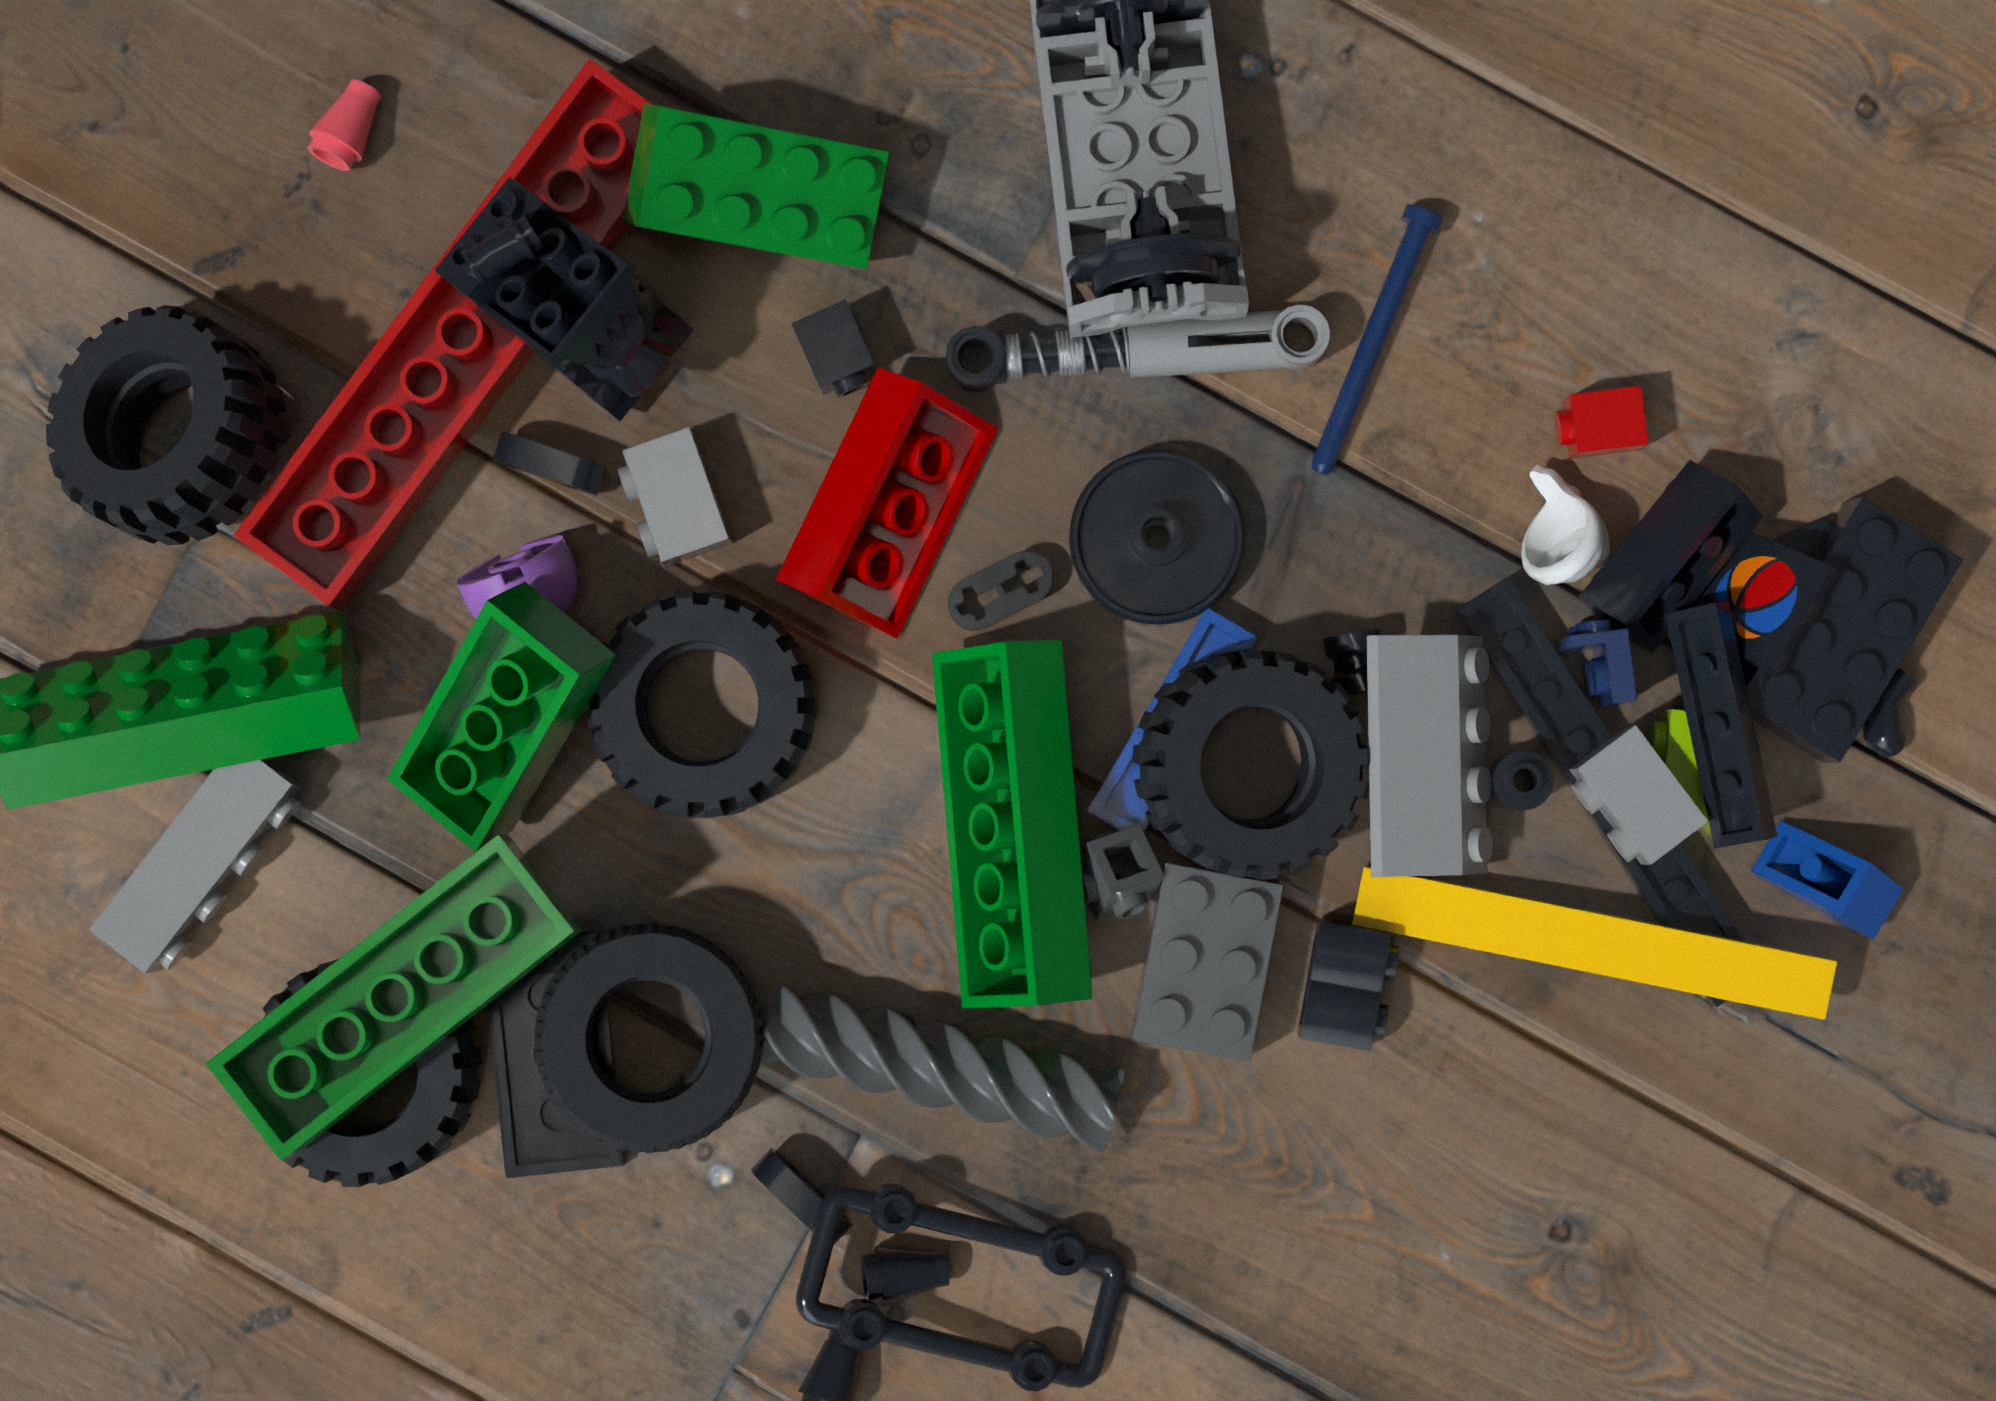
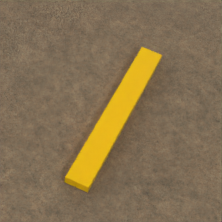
(1597, 943)

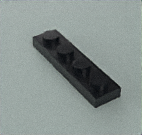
(1721, 725)

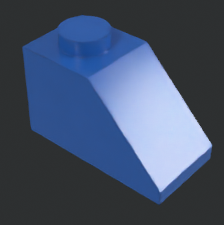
(1828, 879)

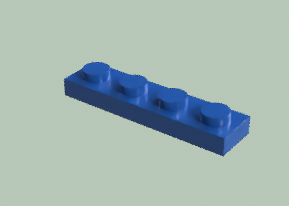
(1117, 798)

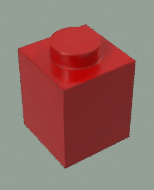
(1602, 422)

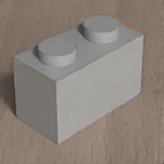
(675, 498)
(1636, 797)

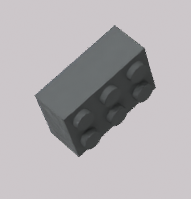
(1206, 962)

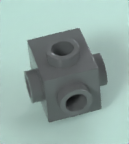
(1119, 873)

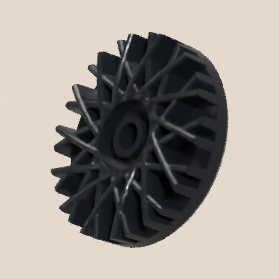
(1166, 493)

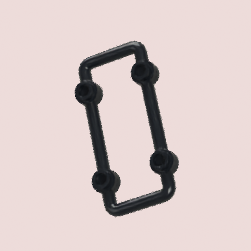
(894, 1211)

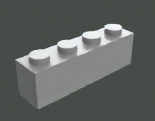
(195, 861)

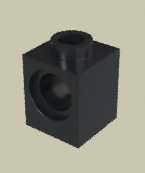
(835, 349)

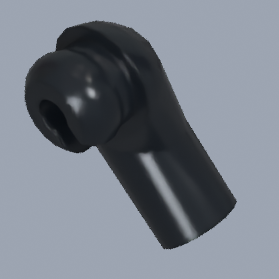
(1883, 725)

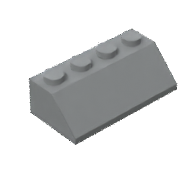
(1428, 755)

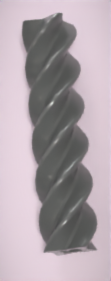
(942, 1067)

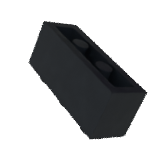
(1671, 554)

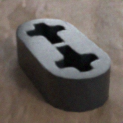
(549, 463)
(992, 578)
(793, 1189)

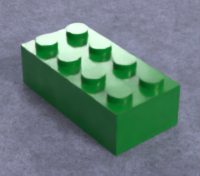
(755, 186)
(500, 715)

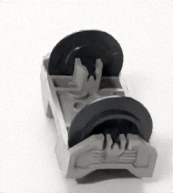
(1138, 162)

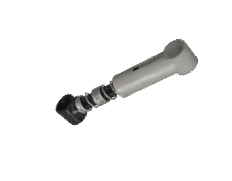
(1144, 349)

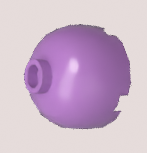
(542, 564)

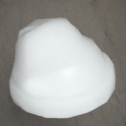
(1565, 535)

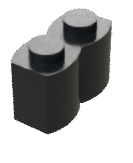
(1346, 985)

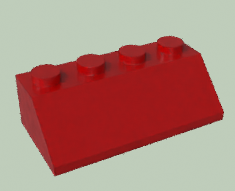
(887, 502)

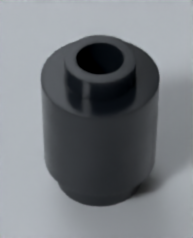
(1503, 788)

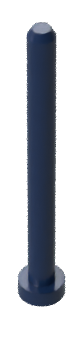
(1420, 224)

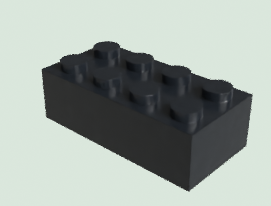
(1860, 634)

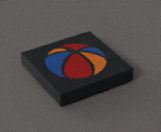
(1770, 598)

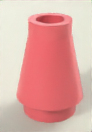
(345, 127)

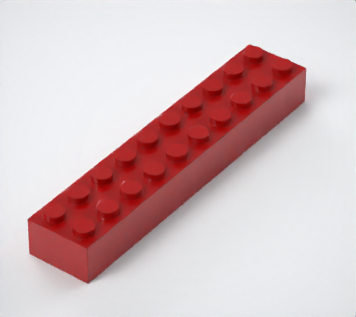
(436, 367)

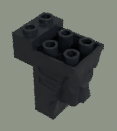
(572, 303)

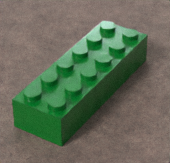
(178, 709)
(1012, 824)
(393, 996)

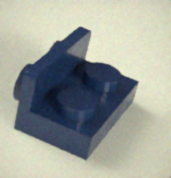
(1611, 669)

